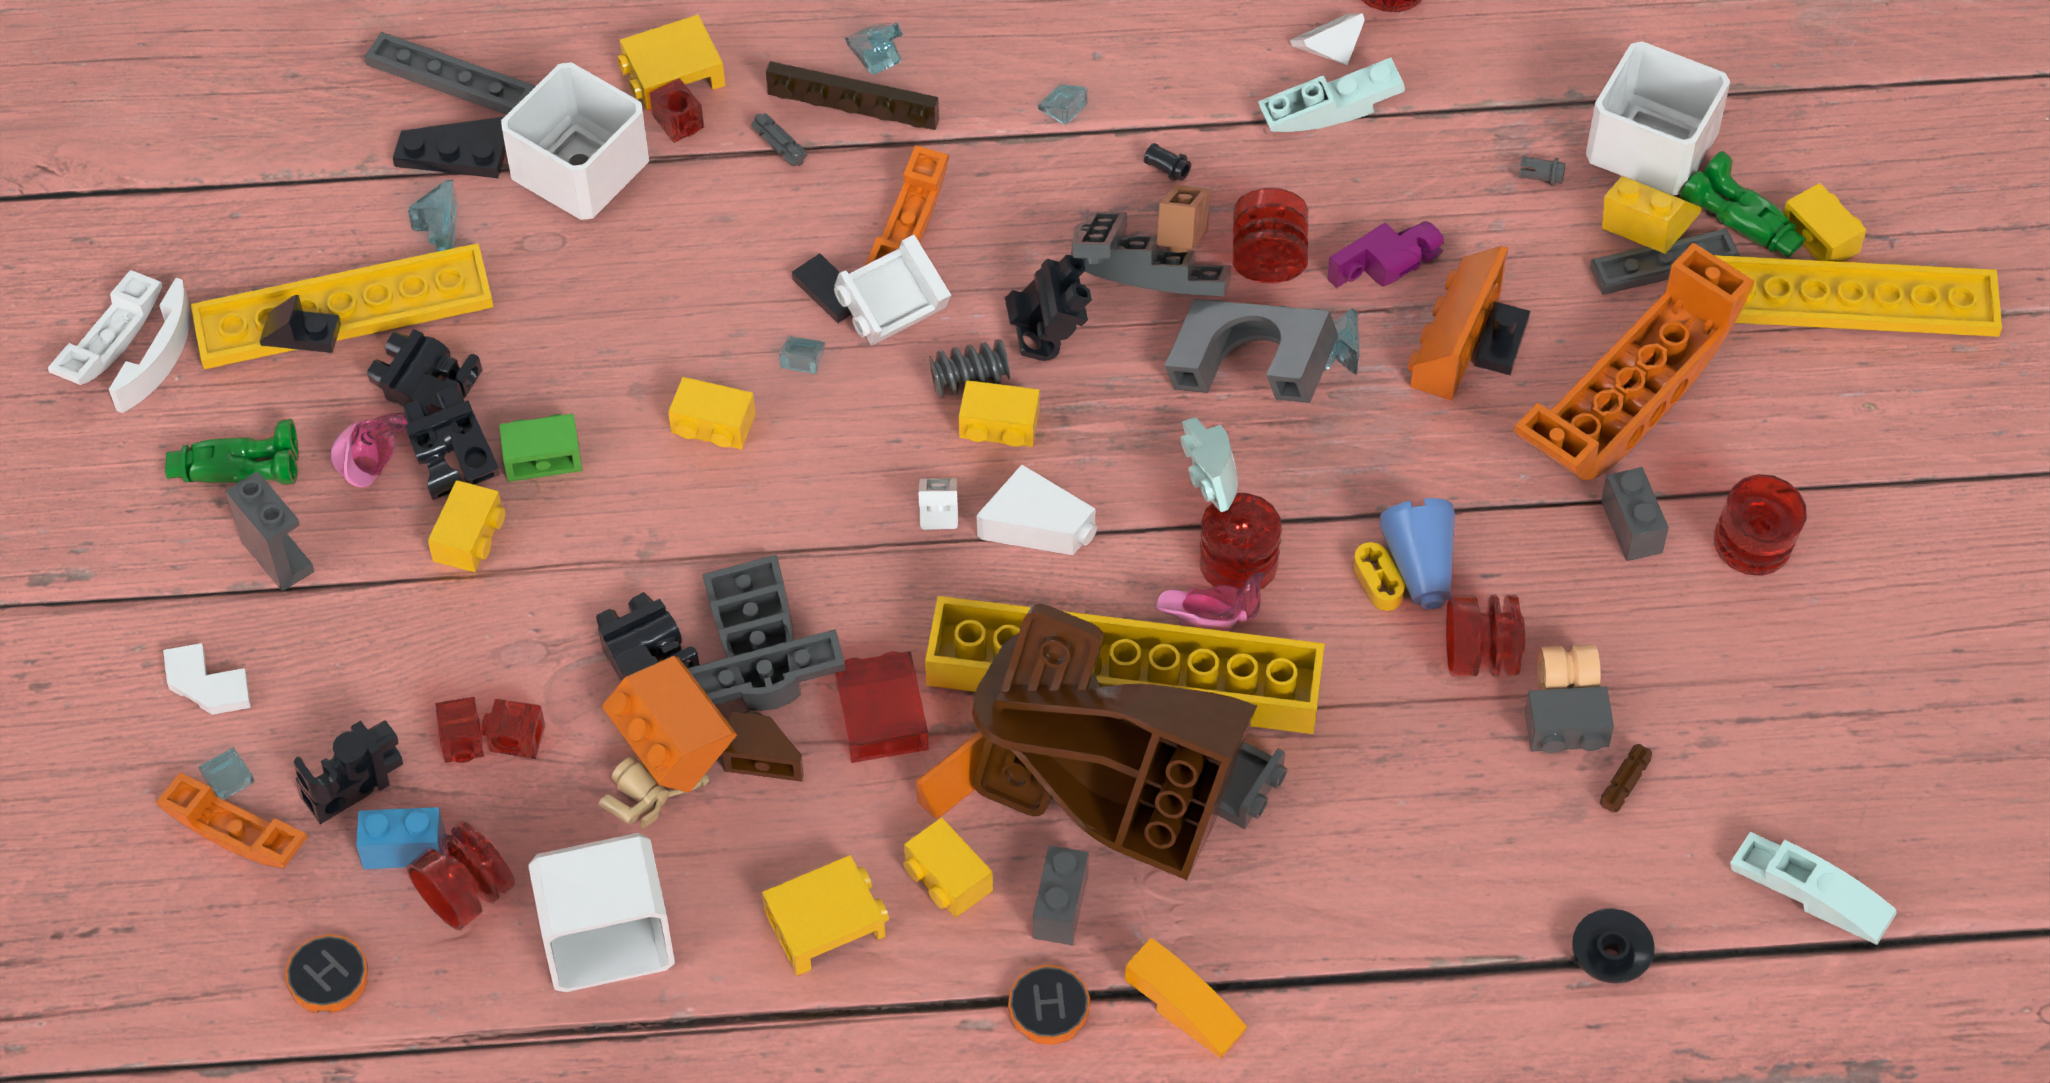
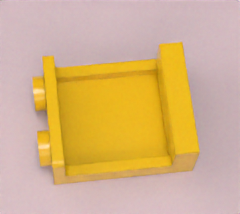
(667, 54)
(823, 911)

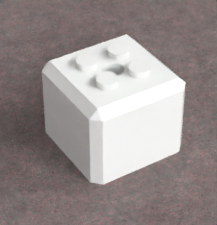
(1657, 117)
(578, 122)
(601, 912)

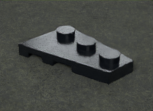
(454, 148)

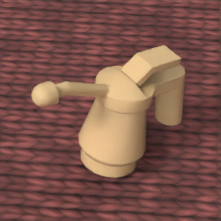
(638, 783)

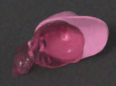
(366, 448)
(1214, 607)

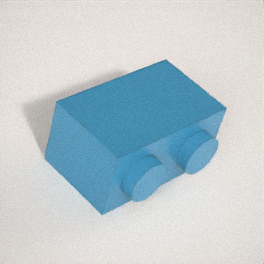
(397, 835)

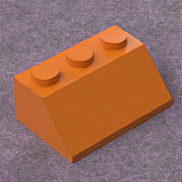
(669, 723)

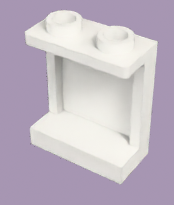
(892, 292)

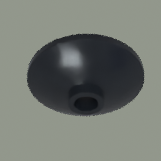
(1615, 931)

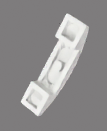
(112, 333)
(139, 381)

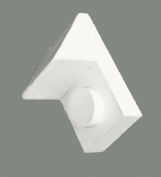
(938, 503)

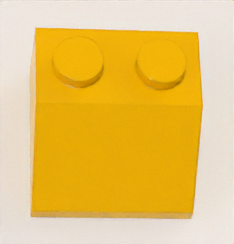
(1646, 214)

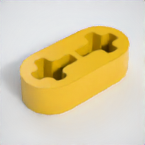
(1385, 573)

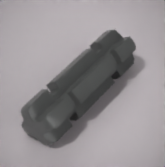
(779, 139)

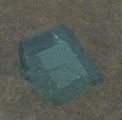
(1064, 102)
(801, 354)

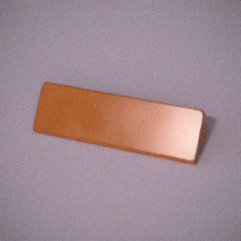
(950, 778)

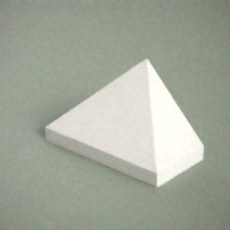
(1332, 40)

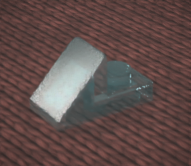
(876, 46)
(436, 214)
(1347, 344)

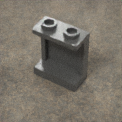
(263, 530)
(1250, 784)

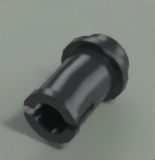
(1174, 165)

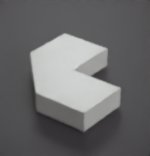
(213, 692)

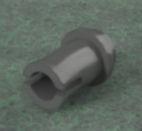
(1544, 170)

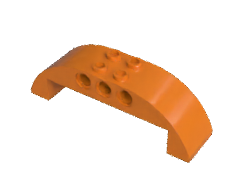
(1642, 370)

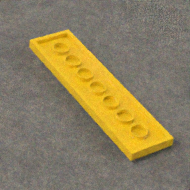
(1870, 296)
(364, 298)

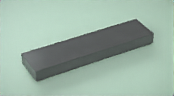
(1650, 266)

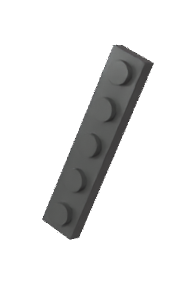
(446, 73)

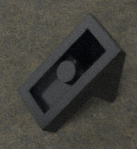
(295, 329)

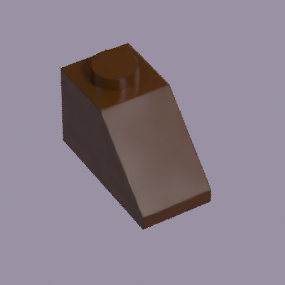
(761, 749)

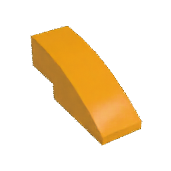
(1184, 998)

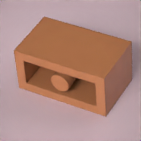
(1183, 218)

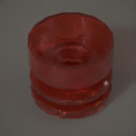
(1270, 235)
(1759, 524)
(1240, 541)
(1484, 635)
(465, 871)

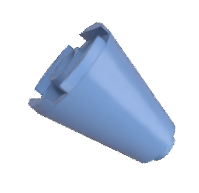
(1422, 548)

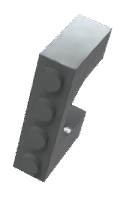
(1219, 327)

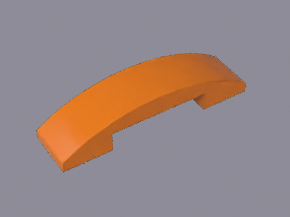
(915, 201)
(229, 825)

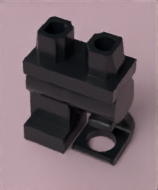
(1049, 307)
(416, 370)
(448, 431)
(640, 636)
(357, 767)

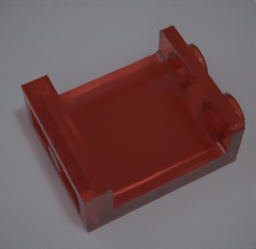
(882, 706)

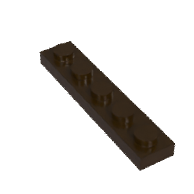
(852, 95)

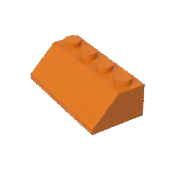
(1458, 323)

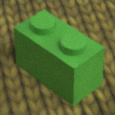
(540, 447)

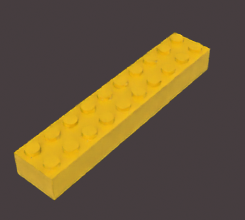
(1262, 670)

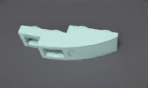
(1331, 103)
(1212, 462)
(1815, 883)

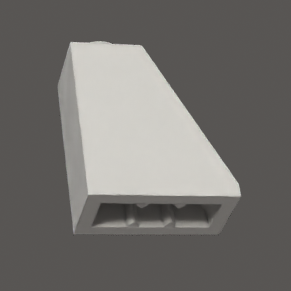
(1036, 515)

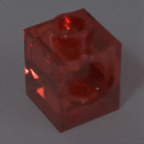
(677, 110)
(514, 728)
(459, 730)

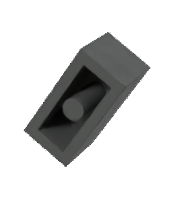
(1634, 514)
(1569, 719)
(1060, 895)

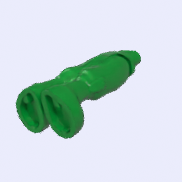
(1746, 211)
(234, 458)

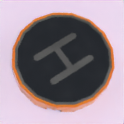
(327, 973)
(1049, 1004)

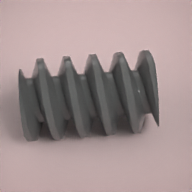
(969, 367)

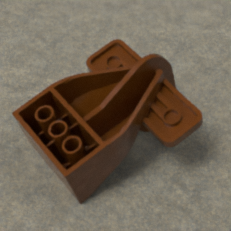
(1123, 761)

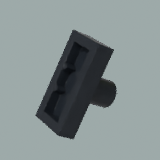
(1502, 338)

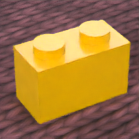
(1825, 224)
(712, 413)
(999, 413)
(466, 526)
(947, 868)

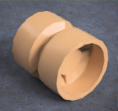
(1568, 669)

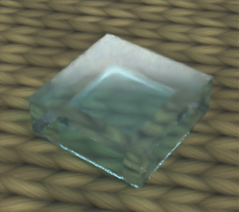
(226, 774)

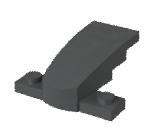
(1140, 262)
(759, 640)

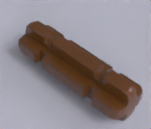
(1626, 778)

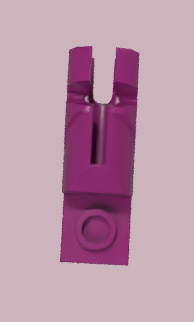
(1386, 254)

